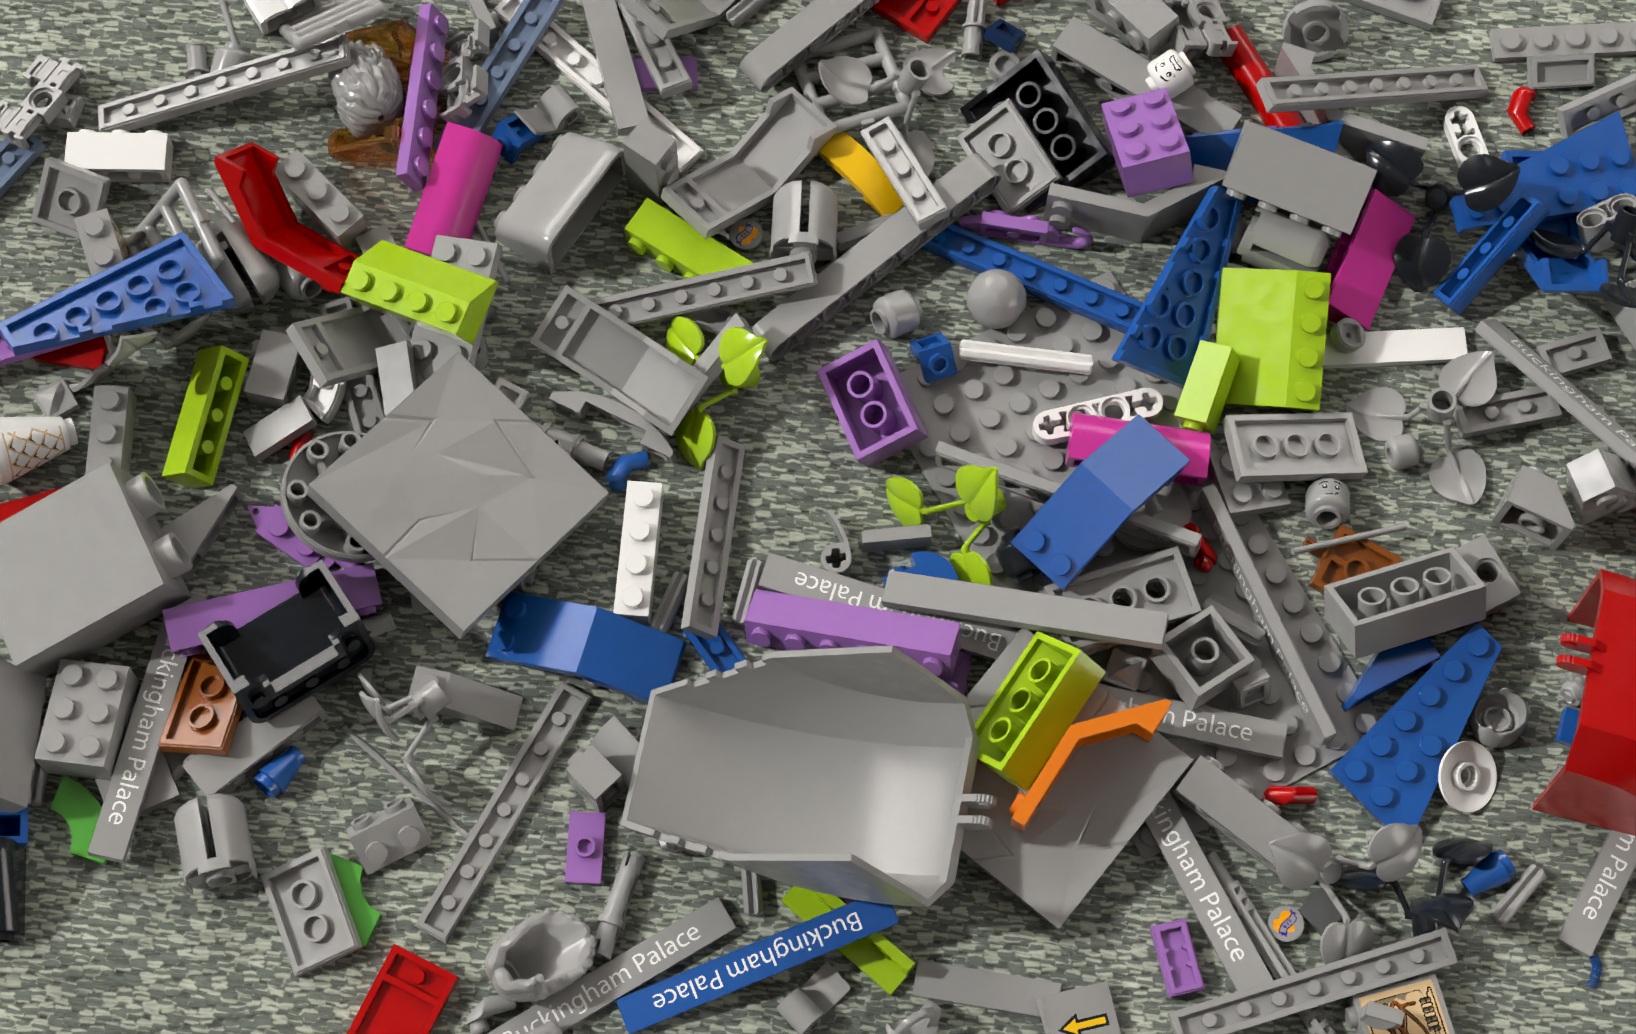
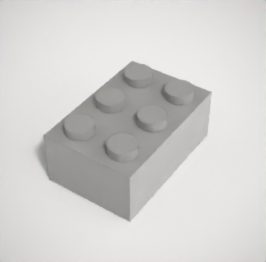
(86, 719)

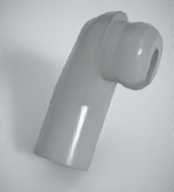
(484, 1010)

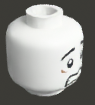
(1172, 72)

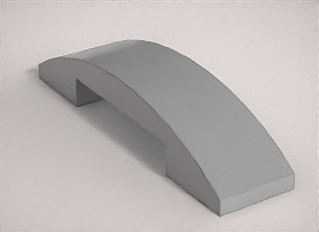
(580, 402)

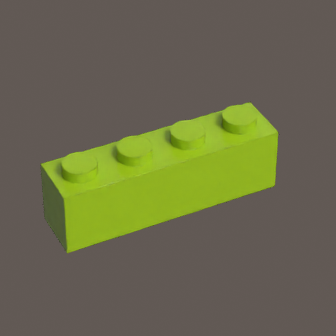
(677, 243)
(205, 417)

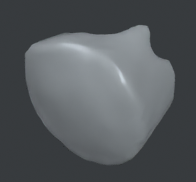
(1499, 718)

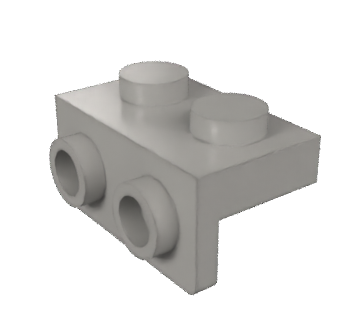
(388, 834)

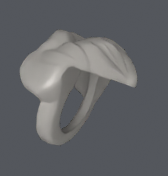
(919, 1022)

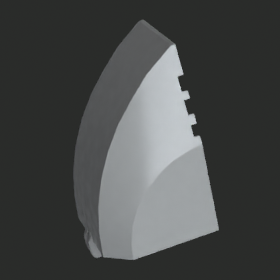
(815, 772)

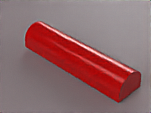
(1247, 69)

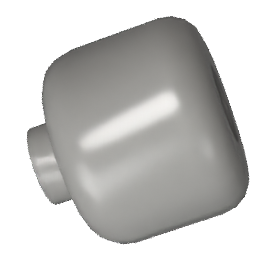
(1402, 451)

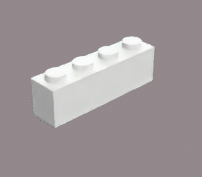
(639, 551)

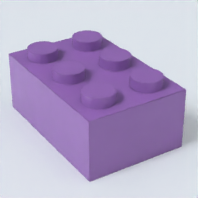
(1147, 142)
(872, 403)

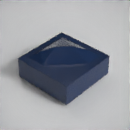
(1005, 35)

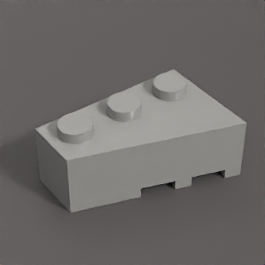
(1600, 485)

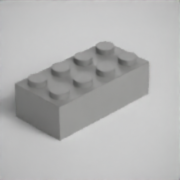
(1404, 602)

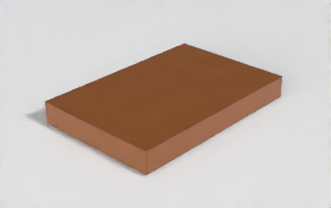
(202, 712)

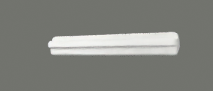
(1026, 357)

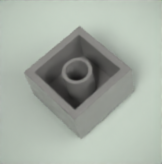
(1202, 658)

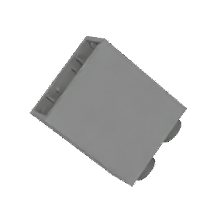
(86, 568)

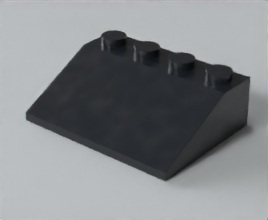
(1053, 116)

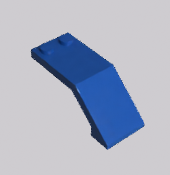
(1552, 272)
(1099, 500)
(585, 644)

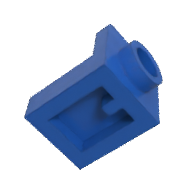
(514, 137)
(934, 356)

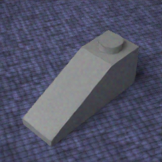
(203, 524)
(471, 699)

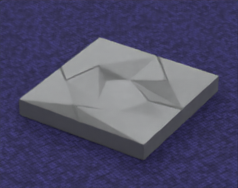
(457, 494)
(1085, 816)

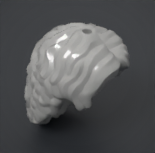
(367, 91)
(540, 956)

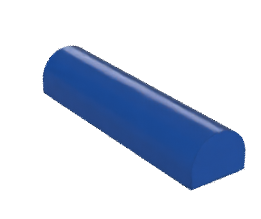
(1491, 252)

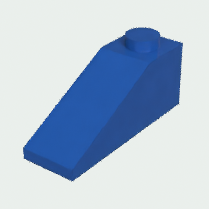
(1390, 669)

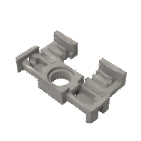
(1205, 30)
(461, 79)
(53, 82)

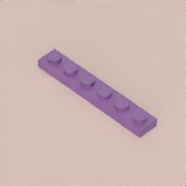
(422, 97)

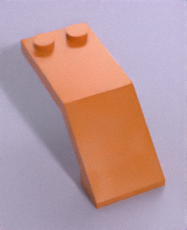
(1140, 720)

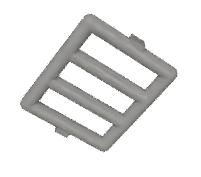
(329, 21)
(881, 58)
(165, 209)

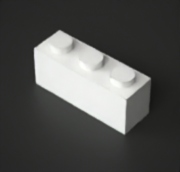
(122, 154)

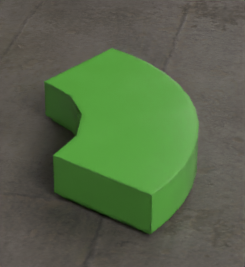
(81, 812)
(363, 914)

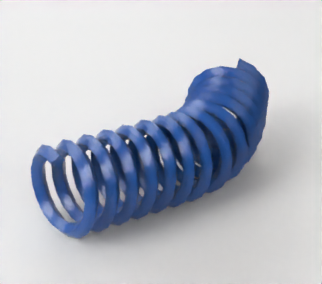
(1594, 969)

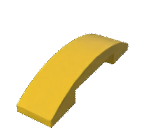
(862, 172)

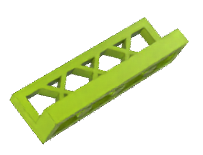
(871, 955)

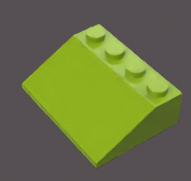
(1278, 333)

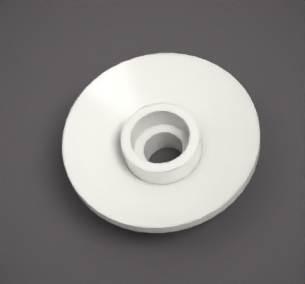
(1477, 772)

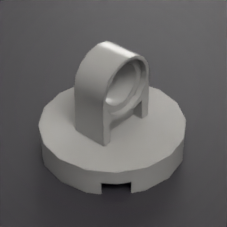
(1316, 27)

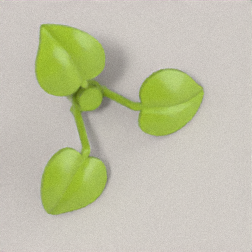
(740, 358)
(981, 499)

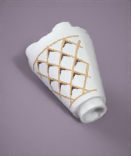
(32, 442)

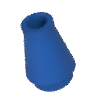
(278, 773)
(1489, 873)

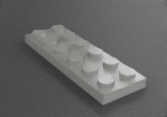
(432, 348)

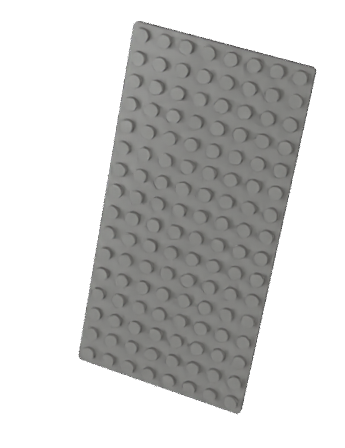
(993, 414)

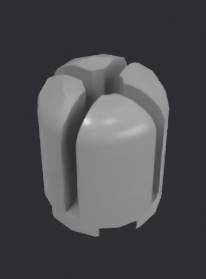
(822, 225)
(1282, 243)
(254, 264)
(214, 859)

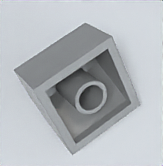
(1535, 508)

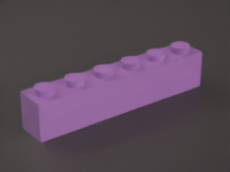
(186, 621)
(812, 623)

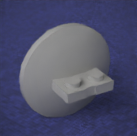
(303, 514)

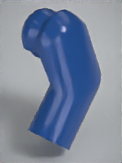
(623, 466)

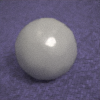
(996, 298)

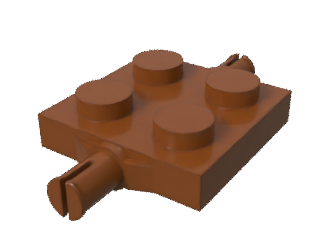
(1347, 559)

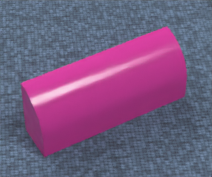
(454, 187)
(1365, 259)
(1091, 431)

